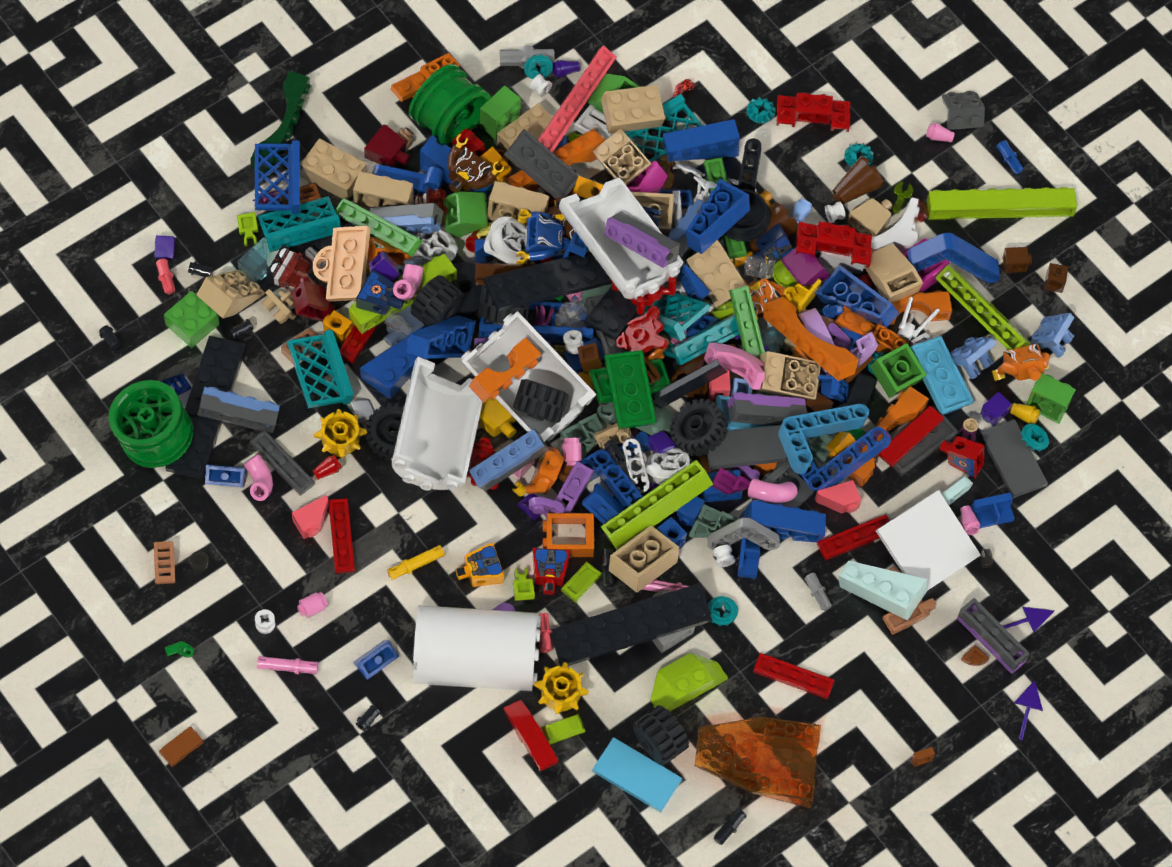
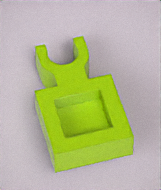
(248, 225)
(523, 587)

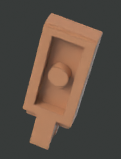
(897, 624)

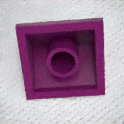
(805, 268)

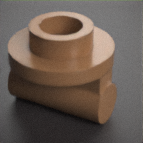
(407, 135)

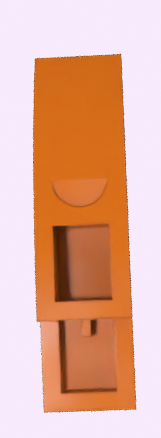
(409, 86)
(885, 338)

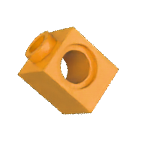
(337, 319)

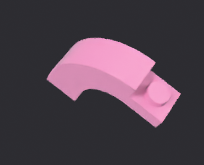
(738, 362)

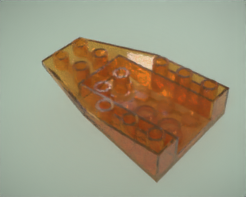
(762, 757)

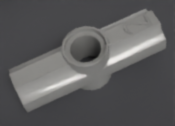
(519, 56)

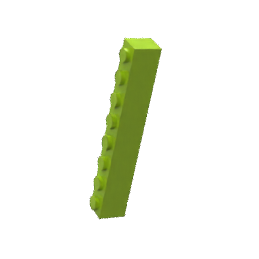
(1001, 203)

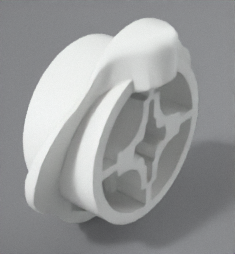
(506, 239)
(448, 246)
(667, 464)

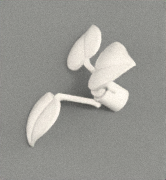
(703, 195)

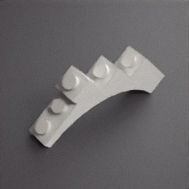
(901, 235)

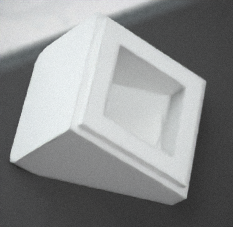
(362, 409)

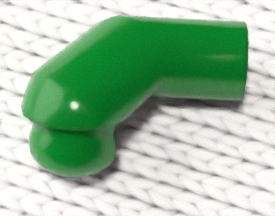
(181, 648)

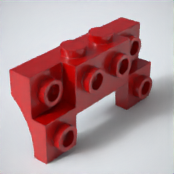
(813, 109)
(835, 240)

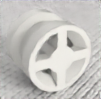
(540, 85)
(835, 212)
(572, 340)
(724, 556)
(265, 626)

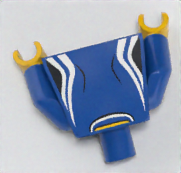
(543, 236)

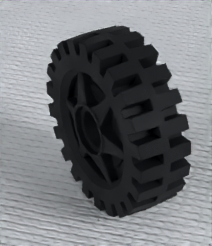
(380, 427)
(698, 427)

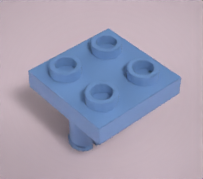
(1052, 331)
(971, 351)

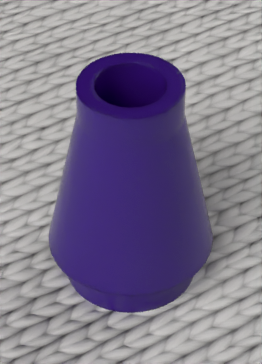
(563, 68)

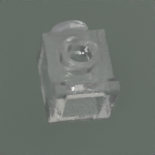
(766, 269)
(571, 312)

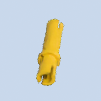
(420, 560)

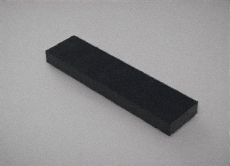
(689, 383)

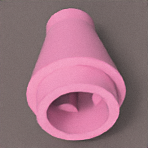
(939, 133)
(969, 520)

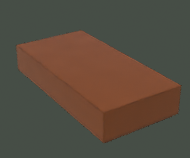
(181, 746)

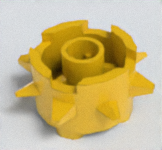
(340, 433)
(565, 679)

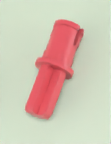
(165, 276)
(545, 634)

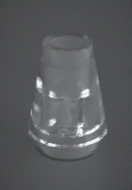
(398, 323)

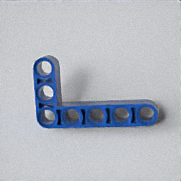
(959, 252)
(839, 462)

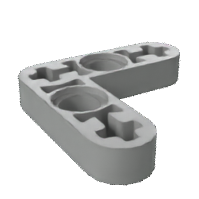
(742, 529)

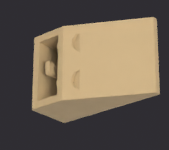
(621, 157)
(893, 274)
(229, 292)
(789, 376)

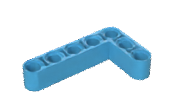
(815, 425)

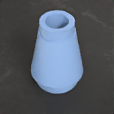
(801, 210)

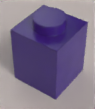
(385, 266)
(995, 409)

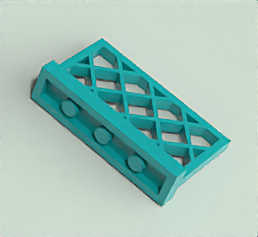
(670, 108)
(300, 231)
(672, 326)
(698, 343)
(335, 363)

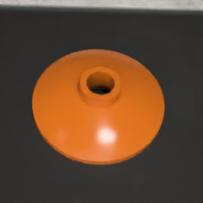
(657, 353)

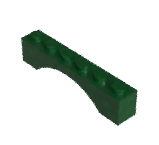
(295, 91)

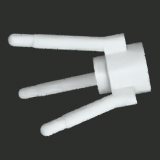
(906, 329)

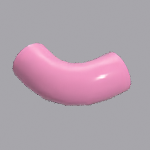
(410, 283)
(261, 477)
(772, 492)

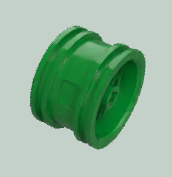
(448, 104)
(144, 411)

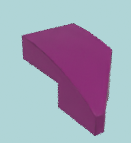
(729, 483)

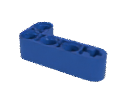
(432, 180)
(614, 484)

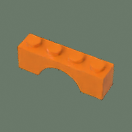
(927, 304)
(490, 382)

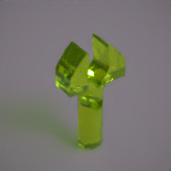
(901, 196)

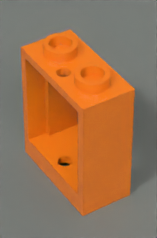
(570, 518)

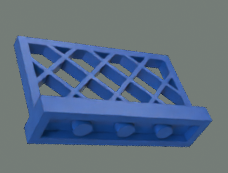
(293, 177)

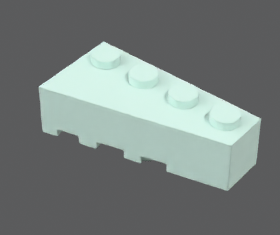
(884, 588)

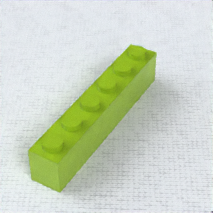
(437, 266)
(982, 309)
(657, 504)

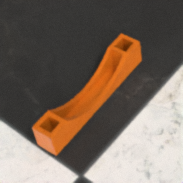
(574, 152)
(834, 359)
(908, 407)

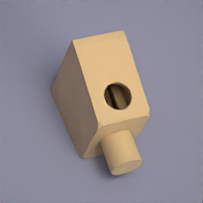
(871, 217)

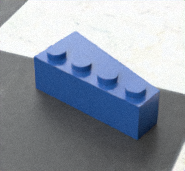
(703, 142)
(435, 155)
(717, 216)
(854, 294)
(443, 340)
(390, 369)
(787, 521)

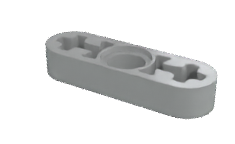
(627, 452)

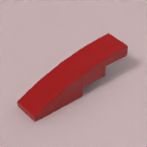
(530, 735)

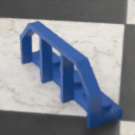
(548, 333)

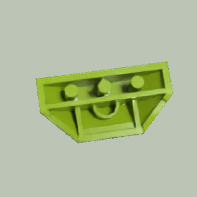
(685, 680)

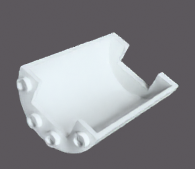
(628, 270)
(549, 371)
(436, 430)
(475, 648)

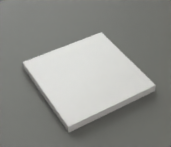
(928, 541)

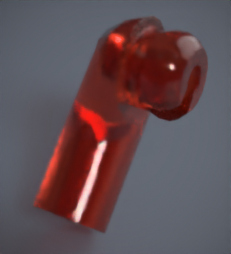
(682, 86)
(923, 211)

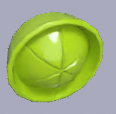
(783, 276)
(723, 311)

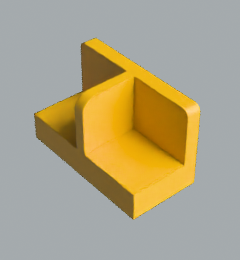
(804, 295)

